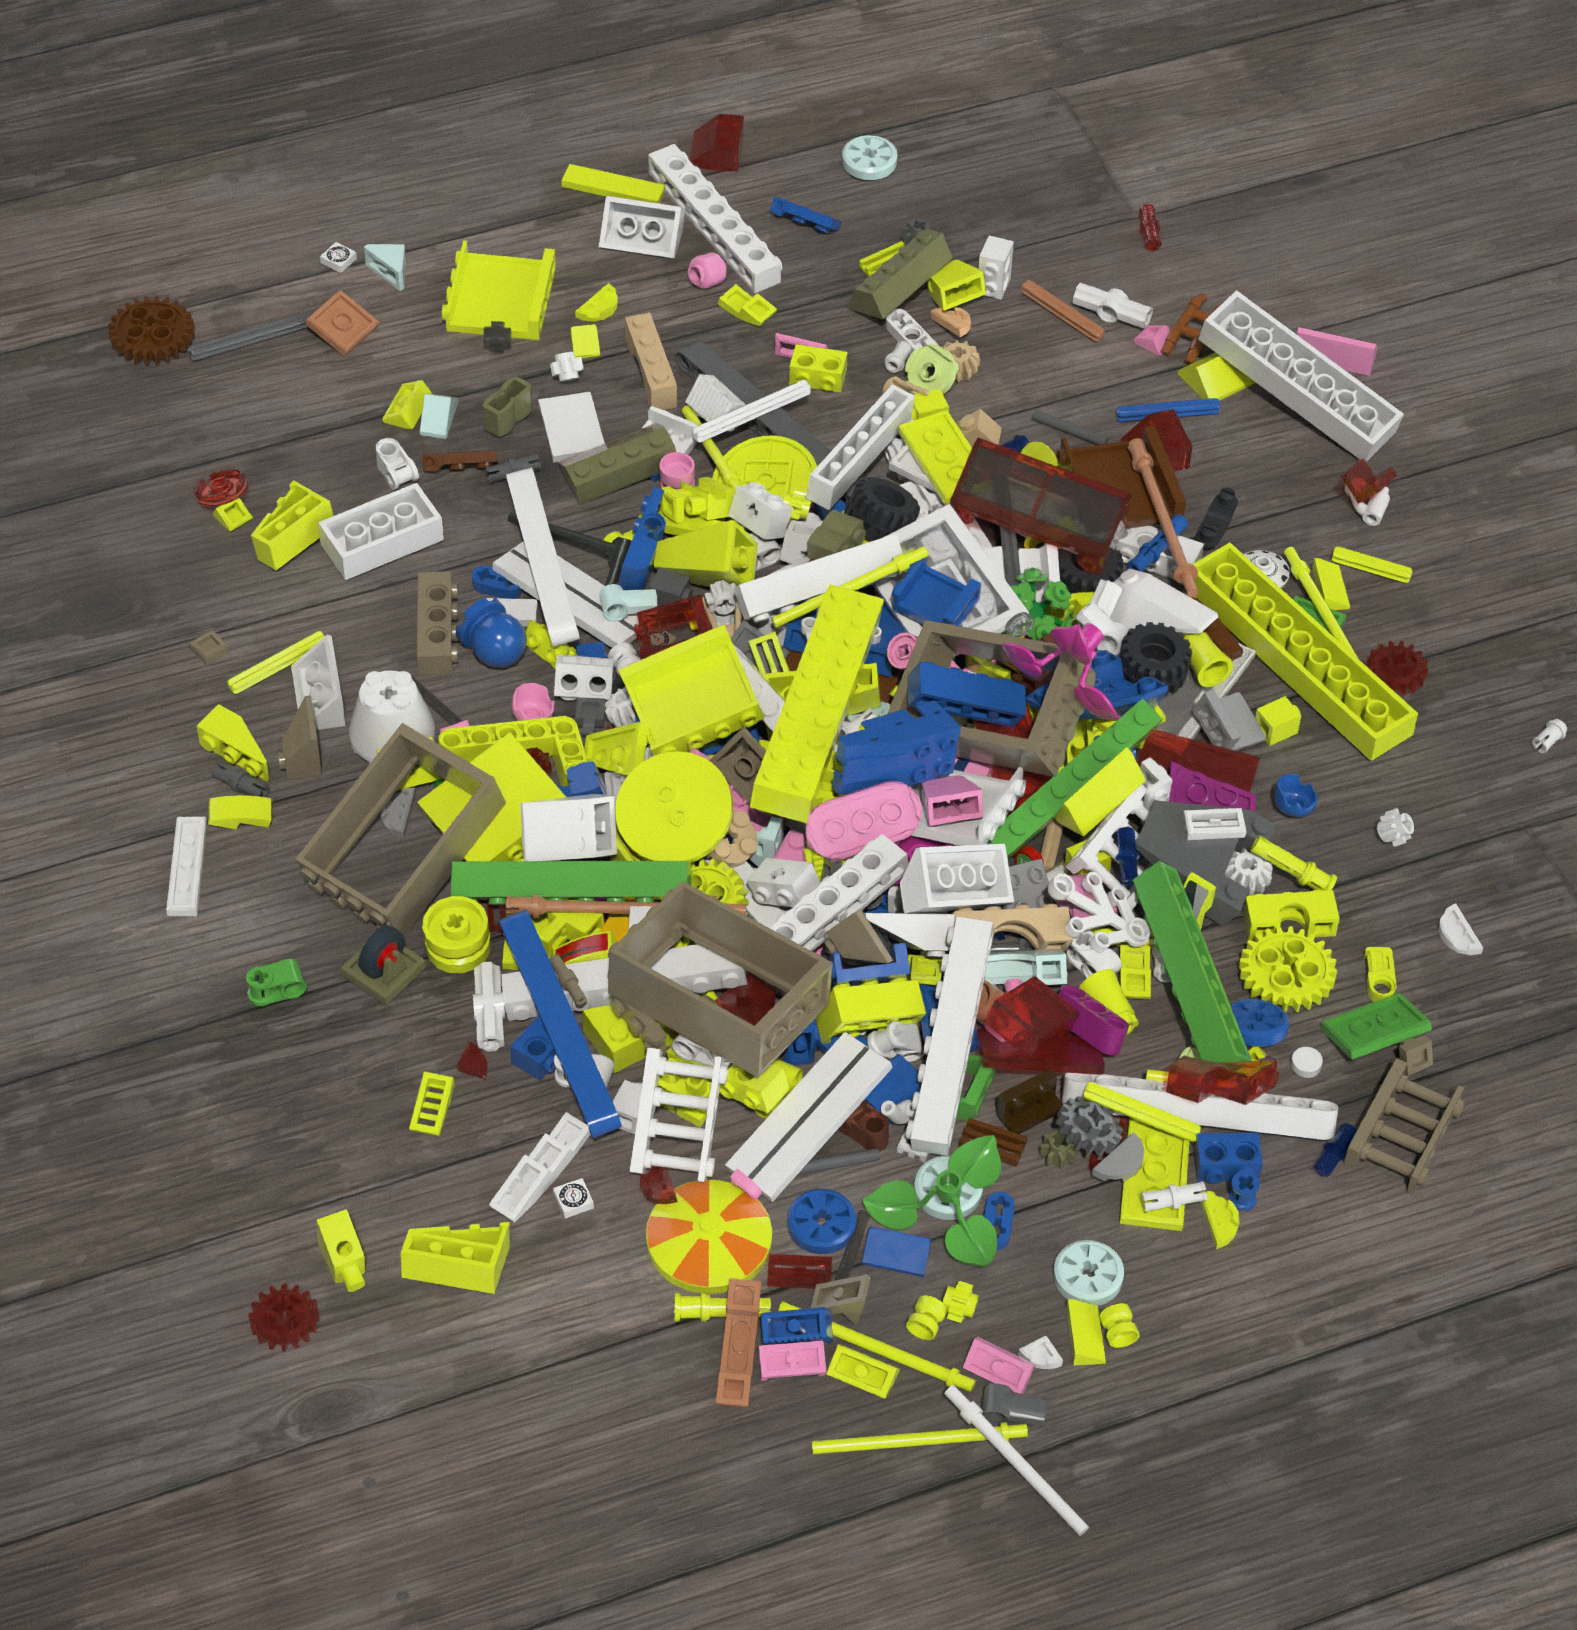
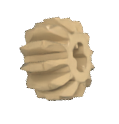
(966, 357)

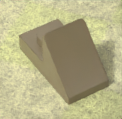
(843, 1296)

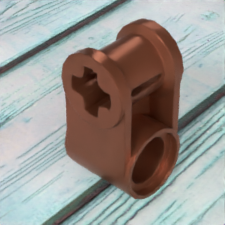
(867, 1127)

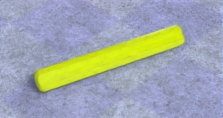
(273, 664)
(1141, 1111)

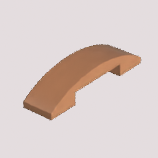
(739, 1343)

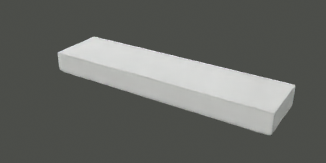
(186, 866)

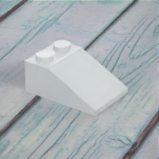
(918, 931)

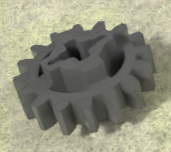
(1089, 1126)

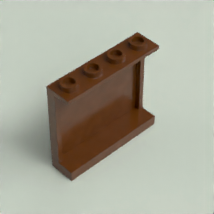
(1113, 466)

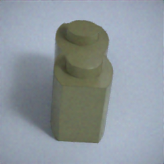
(507, 406)
(835, 535)

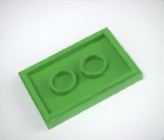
(1376, 1026)

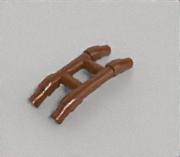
(1181, 328)

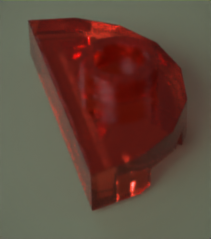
(657, 1186)

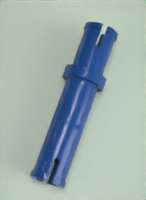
(1151, 551)

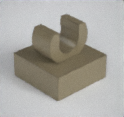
(1416, 1053)

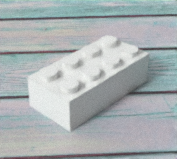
(381, 531)

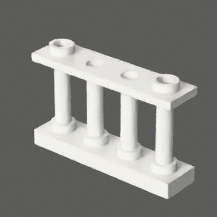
(1102, 840)
(649, 1127)

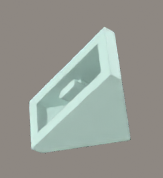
(387, 262)
(437, 415)

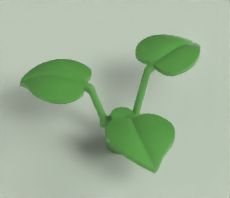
(970, 1241)

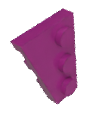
(1199, 789)

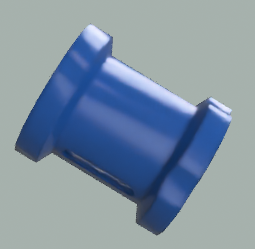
(1240, 1186)

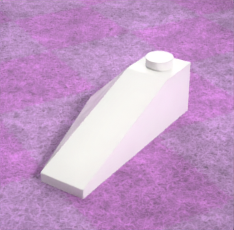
(1154, 601)

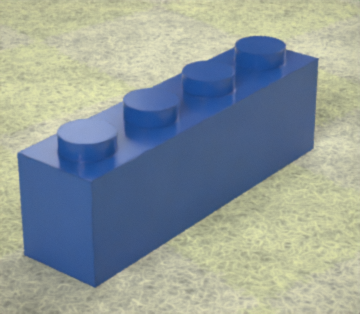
(967, 694)

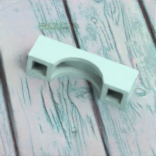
(1046, 965)

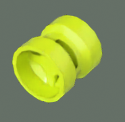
(927, 1315)
(1119, 1325)

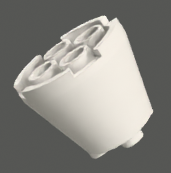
(382, 706)

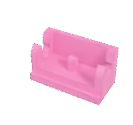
(791, 1360)

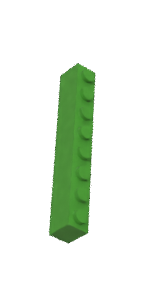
(1046, 803)
(568, 880)
(1189, 966)

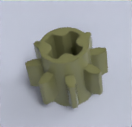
(1058, 1150)

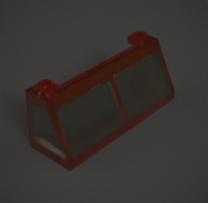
(1042, 502)

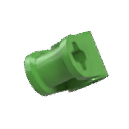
(277, 981)

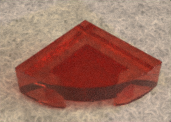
(473, 1062)

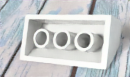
(956, 878)

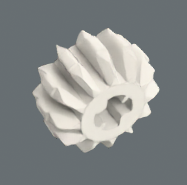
(620, 708)
(1250, 871)

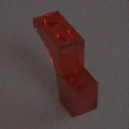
(1238, 1082)

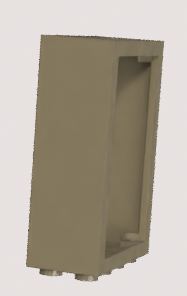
(1056, 719)
(365, 802)
(743, 942)

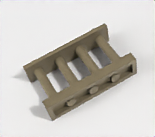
(1384, 1104)

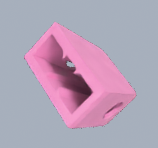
(947, 800)

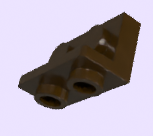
(1029, 1102)

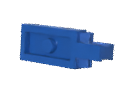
(802, 214)

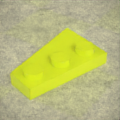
(618, 748)

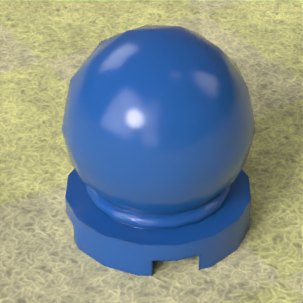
(492, 633)

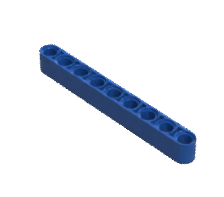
(560, 1024)

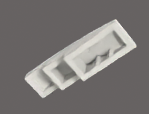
(541, 1168)

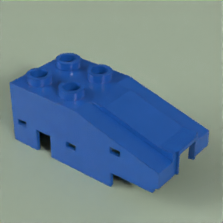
(901, 753)

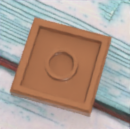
(342, 323)

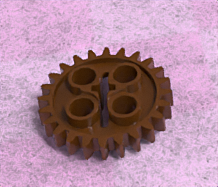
(151, 330)

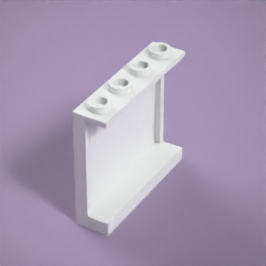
(998, 799)

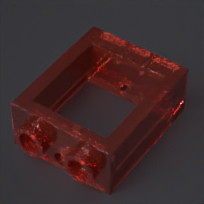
(669, 616)

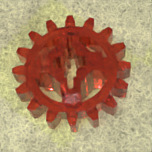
(1398, 666)
(299, 1319)

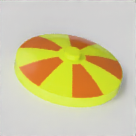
(709, 1236)

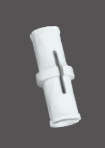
(1174, 1196)

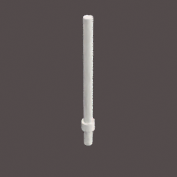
(973, 1415)

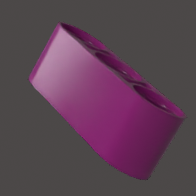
(1096, 1022)

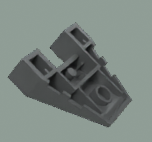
(1165, 840)

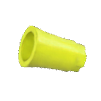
(1207, 660)
(1107, 990)

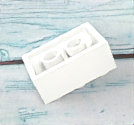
(641, 227)

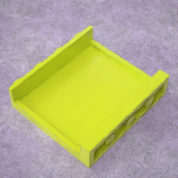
(499, 290)
(692, 693)
(519, 782)

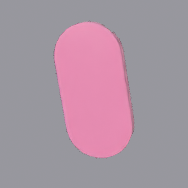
(850, 821)

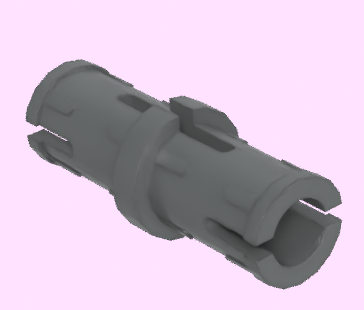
(511, 466)
(239, 780)

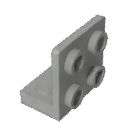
(1228, 721)
(1029, 885)

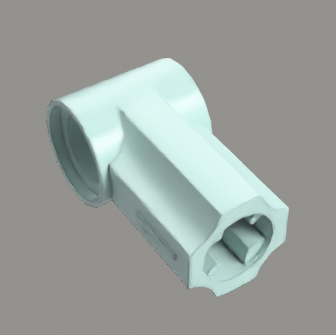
(619, 602)

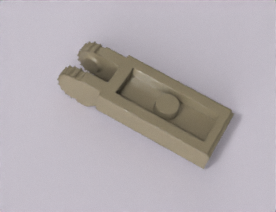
(640, 1025)

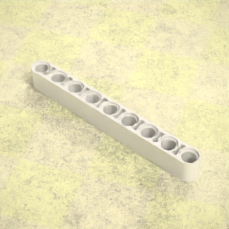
(542, 557)
(1265, 1114)

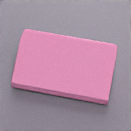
(786, 344)

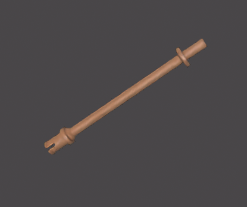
(1142, 463)
(538, 906)

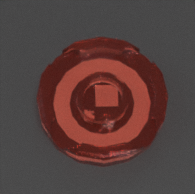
(221, 488)

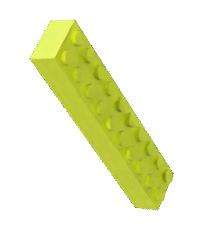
(1303, 653)
(816, 704)

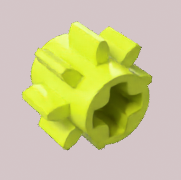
(799, 503)
(960, 1301)

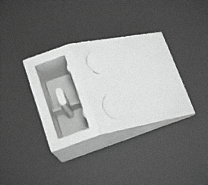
(569, 828)

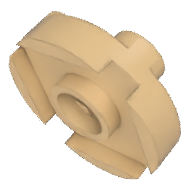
(743, 844)

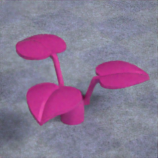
(1081, 646)

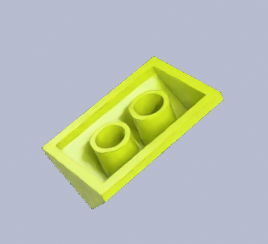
(1214, 377)
(1101, 794)

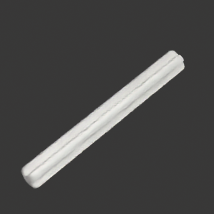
(751, 411)

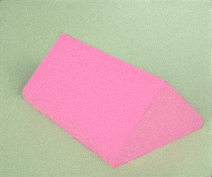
(1345, 352)

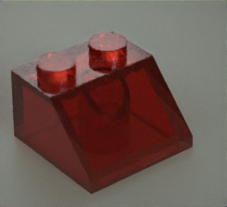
(718, 143)
(1171, 434)

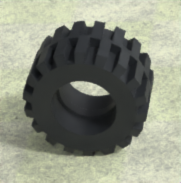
(882, 507)
(1080, 581)
(1160, 644)

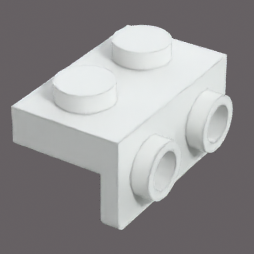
(678, 428)
(1157, 783)

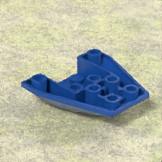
(1112, 684)

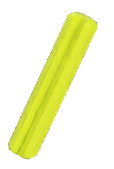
(1372, 564)

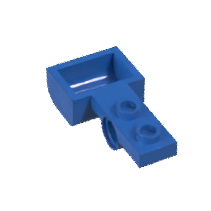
(641, 553)
(896, 1086)

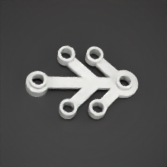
(1130, 929)

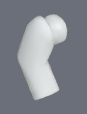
(898, 1113)

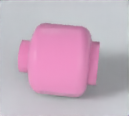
(707, 270)

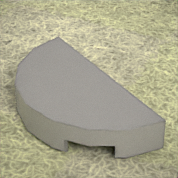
(397, 812)
(1122, 1161)

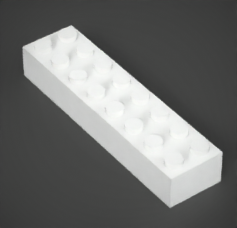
(1300, 376)

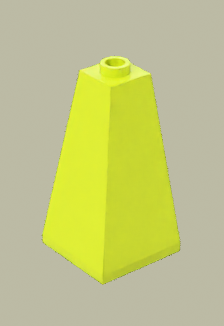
(710, 554)

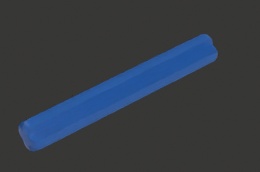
(1182, 409)

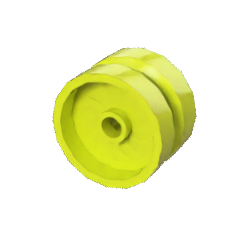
(456, 934)

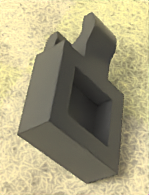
(590, 714)

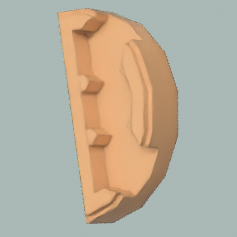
(955, 321)

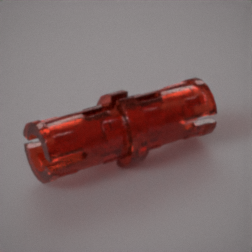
(1150, 227)

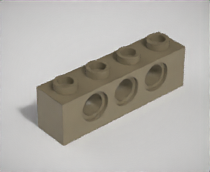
(436, 624)

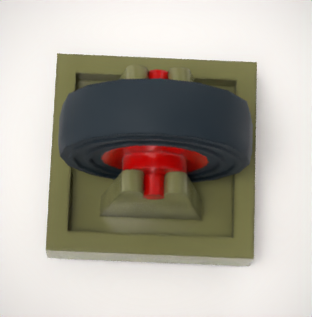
(383, 965)

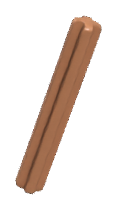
(1063, 310)

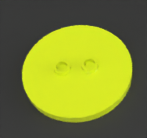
(772, 462)
(674, 807)

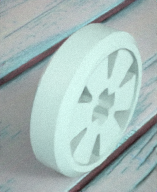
(869, 157)
(927, 1177)
(1093, 1256)

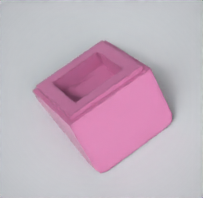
(1153, 338)

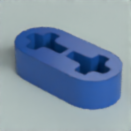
(494, 584)
(1004, 1221)

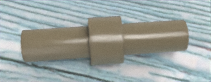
(568, 980)

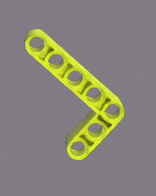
(553, 735)

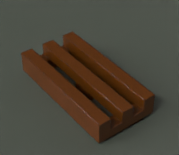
(1004, 1139)

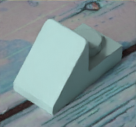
(768, 841)

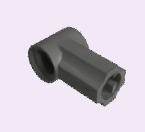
(1004, 1405)

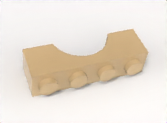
(656, 372)
(1041, 925)

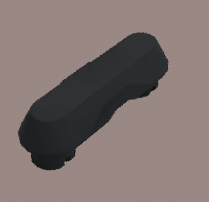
(1217, 519)

